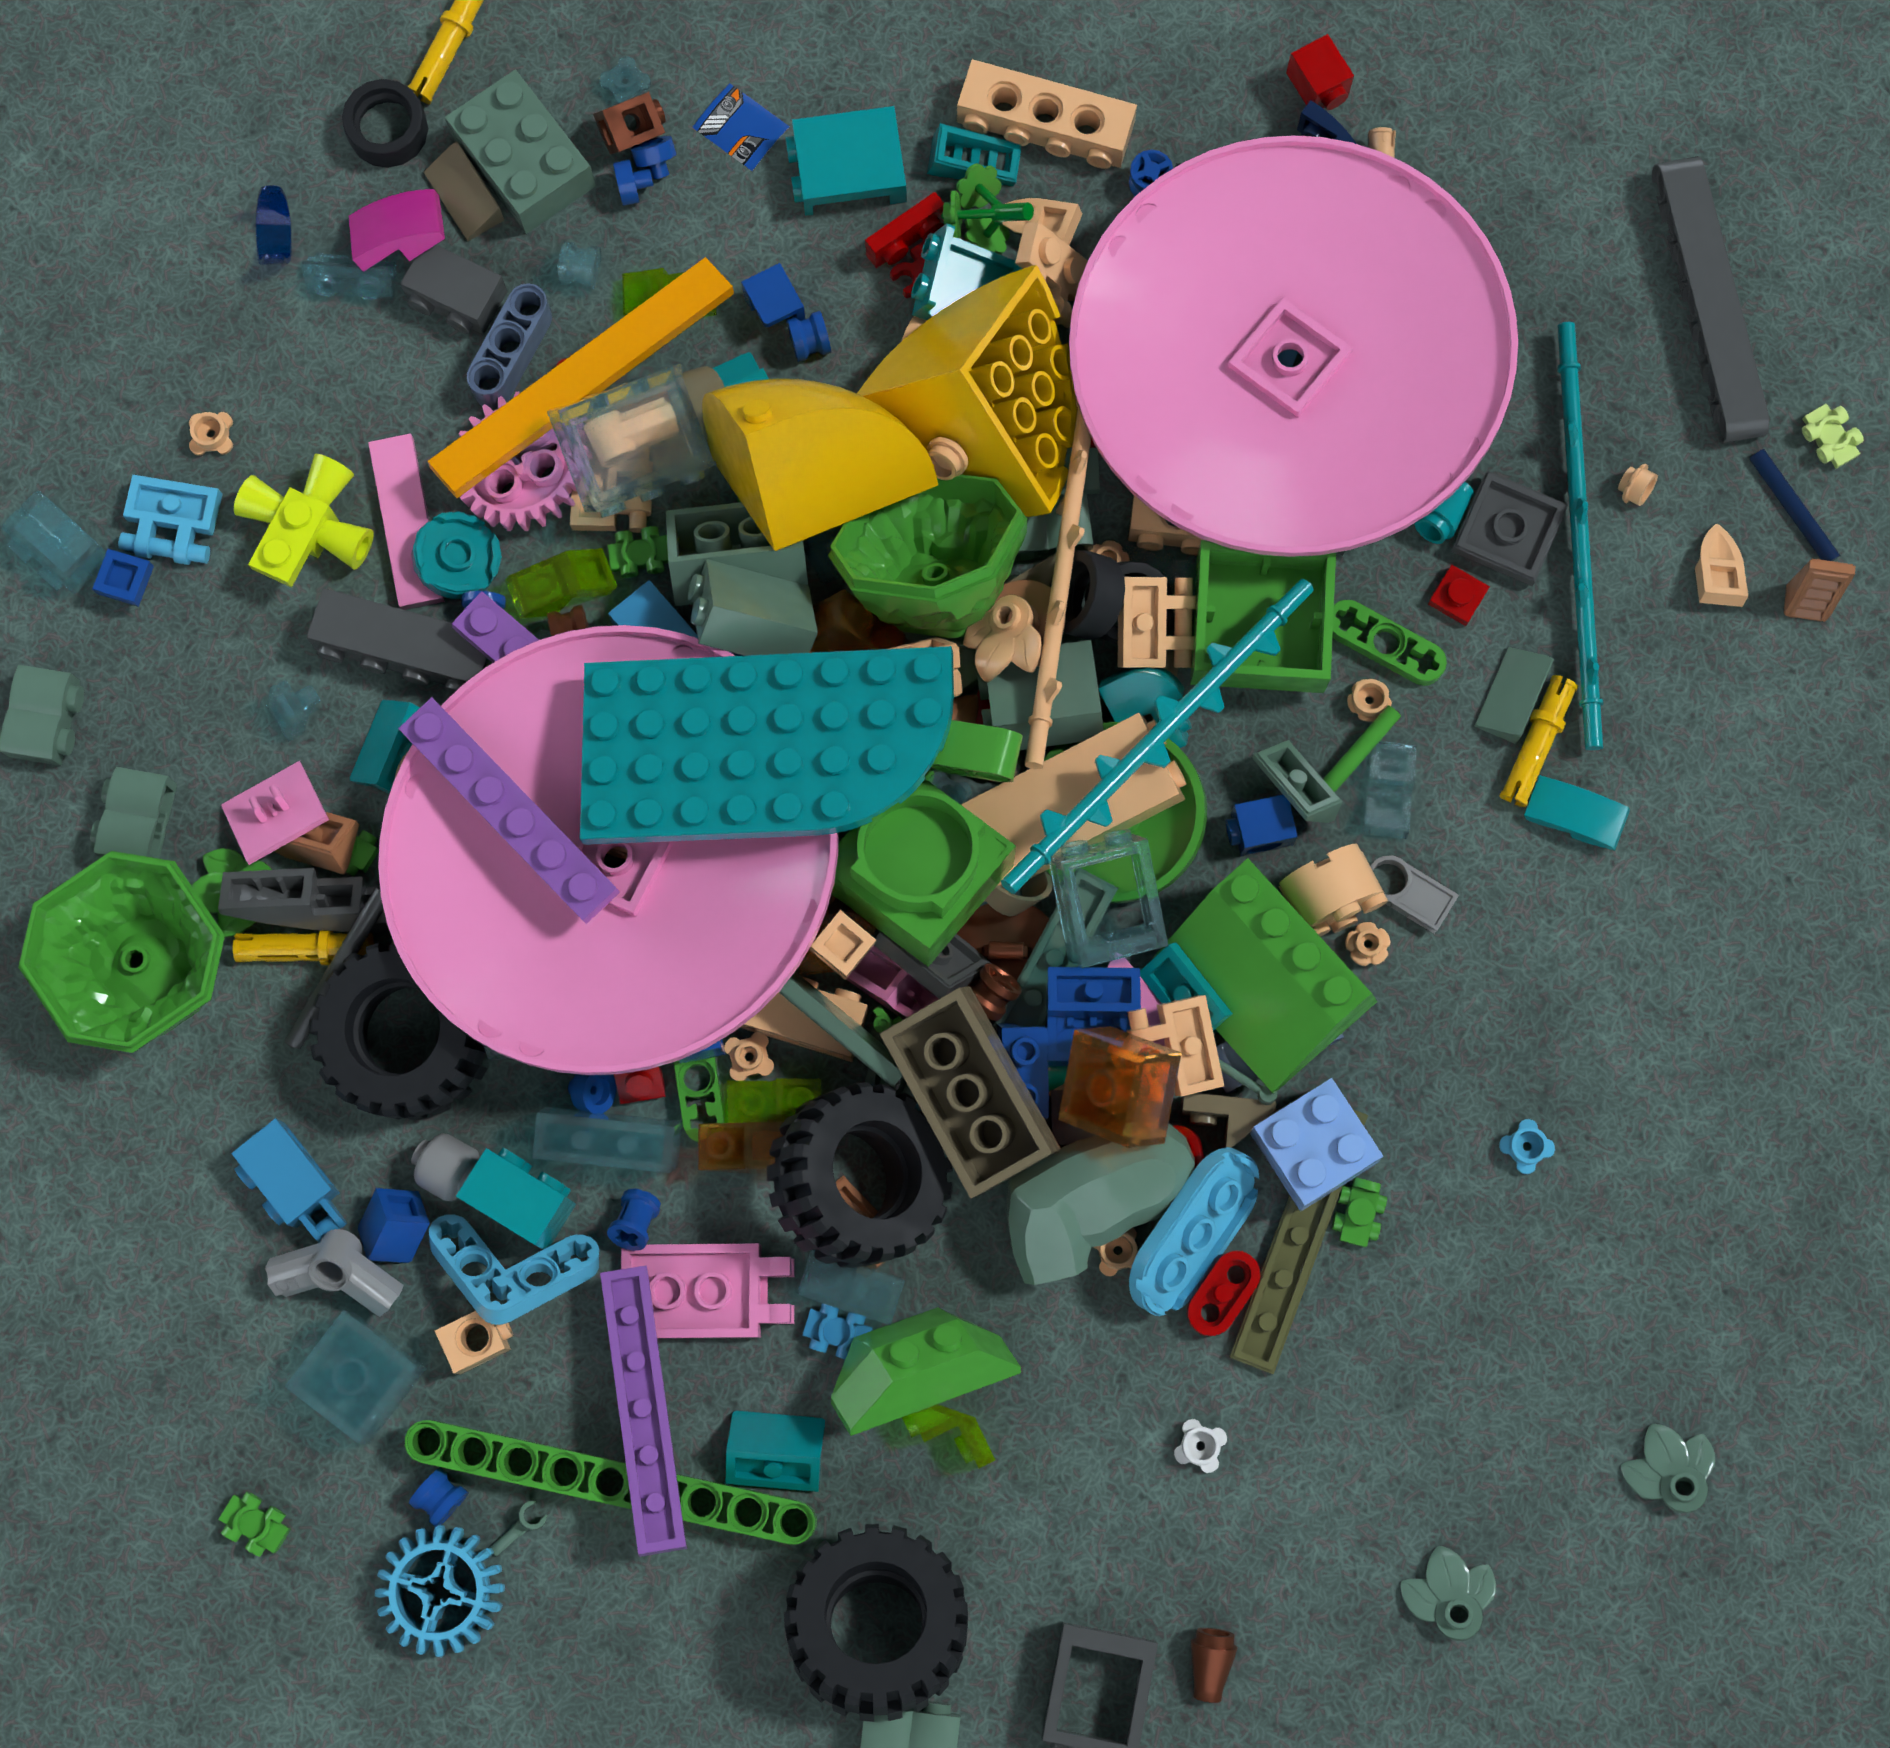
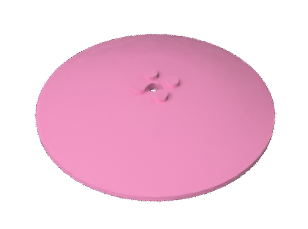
(1310, 254)
(663, 967)

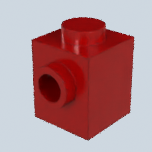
(1320, 73)

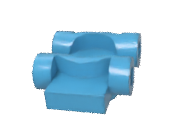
(827, 1328)

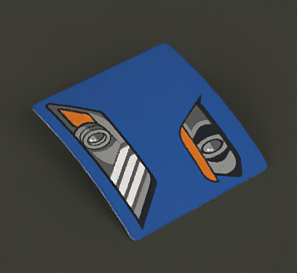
(740, 126)

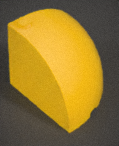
(993, 383)
(810, 455)

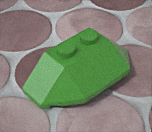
(916, 1367)

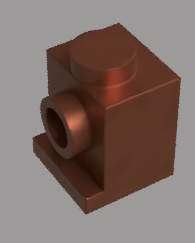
(613, 128)

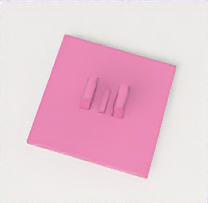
(274, 812)

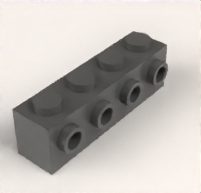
(392, 640)

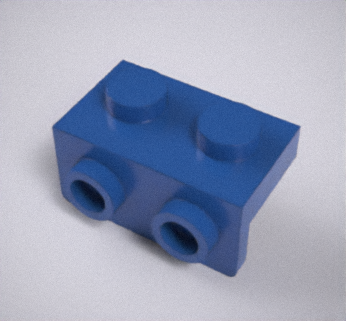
(1029, 1053)

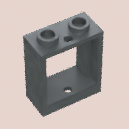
(1105, 1642)

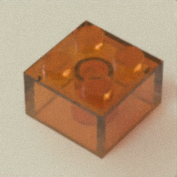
(1119, 1086)

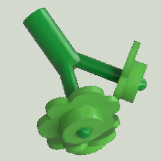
(983, 225)

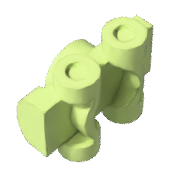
(1833, 441)

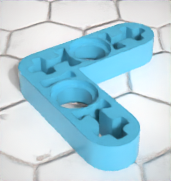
(512, 1282)

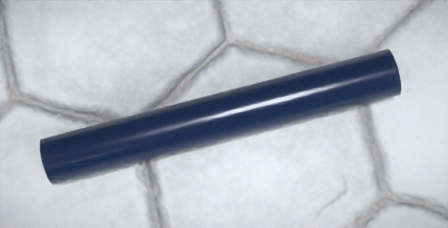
(1794, 506)

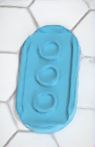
(1194, 1231)

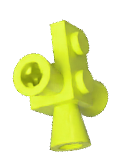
(302, 522)

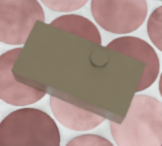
(970, 1091)

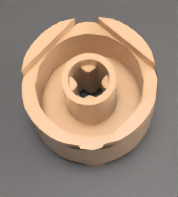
(1334, 890)

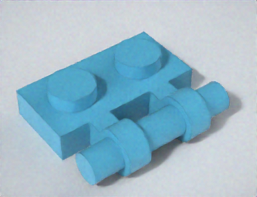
(172, 506)

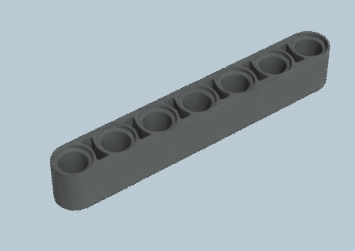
(1712, 299)

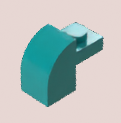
(1136, 689)

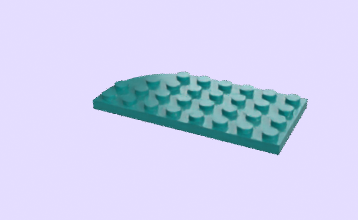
(758, 742)

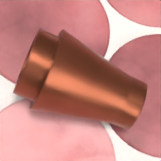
(1212, 1659)

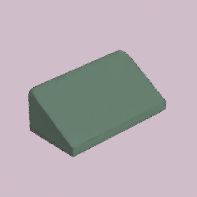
(1514, 693)
(1299, 782)

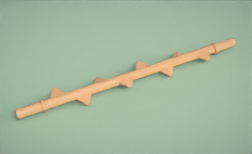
(1069, 536)

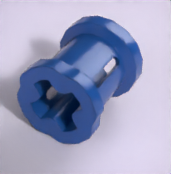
(634, 1219)

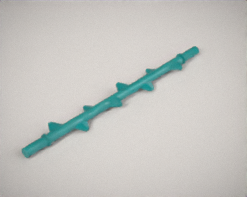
(1580, 540)
(1151, 747)

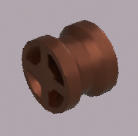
(567, 621)
(995, 990)

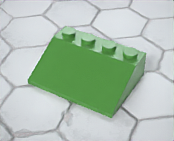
(1273, 975)

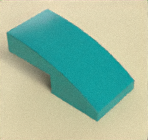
(1577, 812)

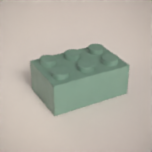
(520, 151)
(725, 536)

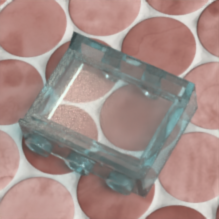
(632, 441)

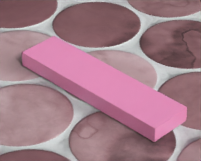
(402, 513)

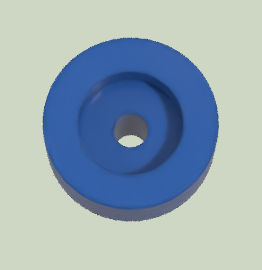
(654, 154)
(630, 181)
(592, 1092)

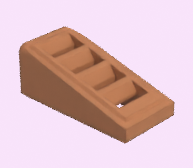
(1817, 589)

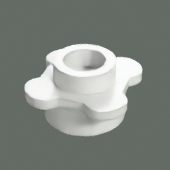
(1211, 1438)

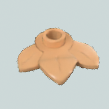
(1004, 642)

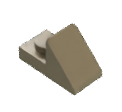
(1238, 1113)

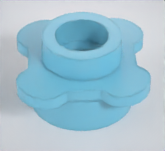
(1540, 1146)

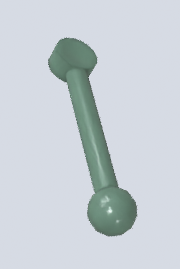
(1265, 1096)

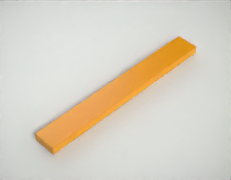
(580, 375)

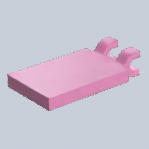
(711, 1289)

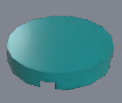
(456, 554)

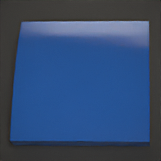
(1087, 1000)

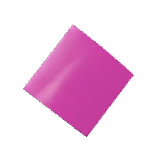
(401, 222)

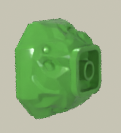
(933, 557)
(92, 930)

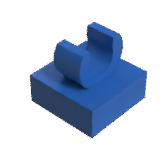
(123, 577)

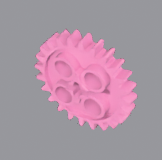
(530, 495)

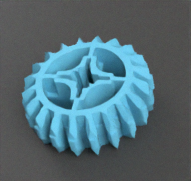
(431, 1612)

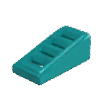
(960, 138)

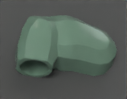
(1088, 1199)

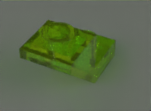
(558, 580)
(940, 1419)

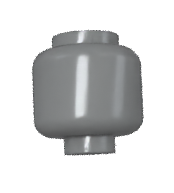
(443, 1165)

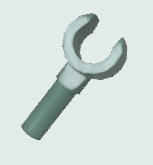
(517, 1529)

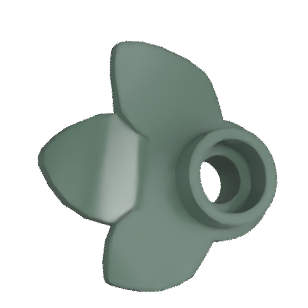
(1667, 1463)
(1450, 1587)

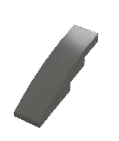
(296, 899)

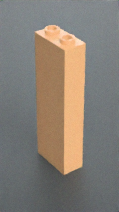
(1067, 778)

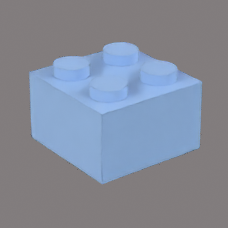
(1316, 1144)

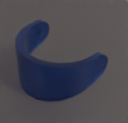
(273, 226)

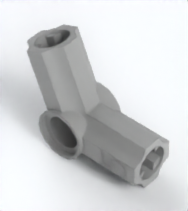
(334, 1266)

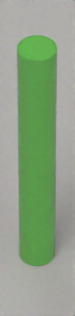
(1361, 747)

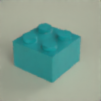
(517, 1200)

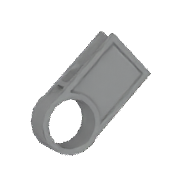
(1421, 898)

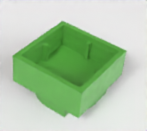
(1234, 595)
(921, 870)

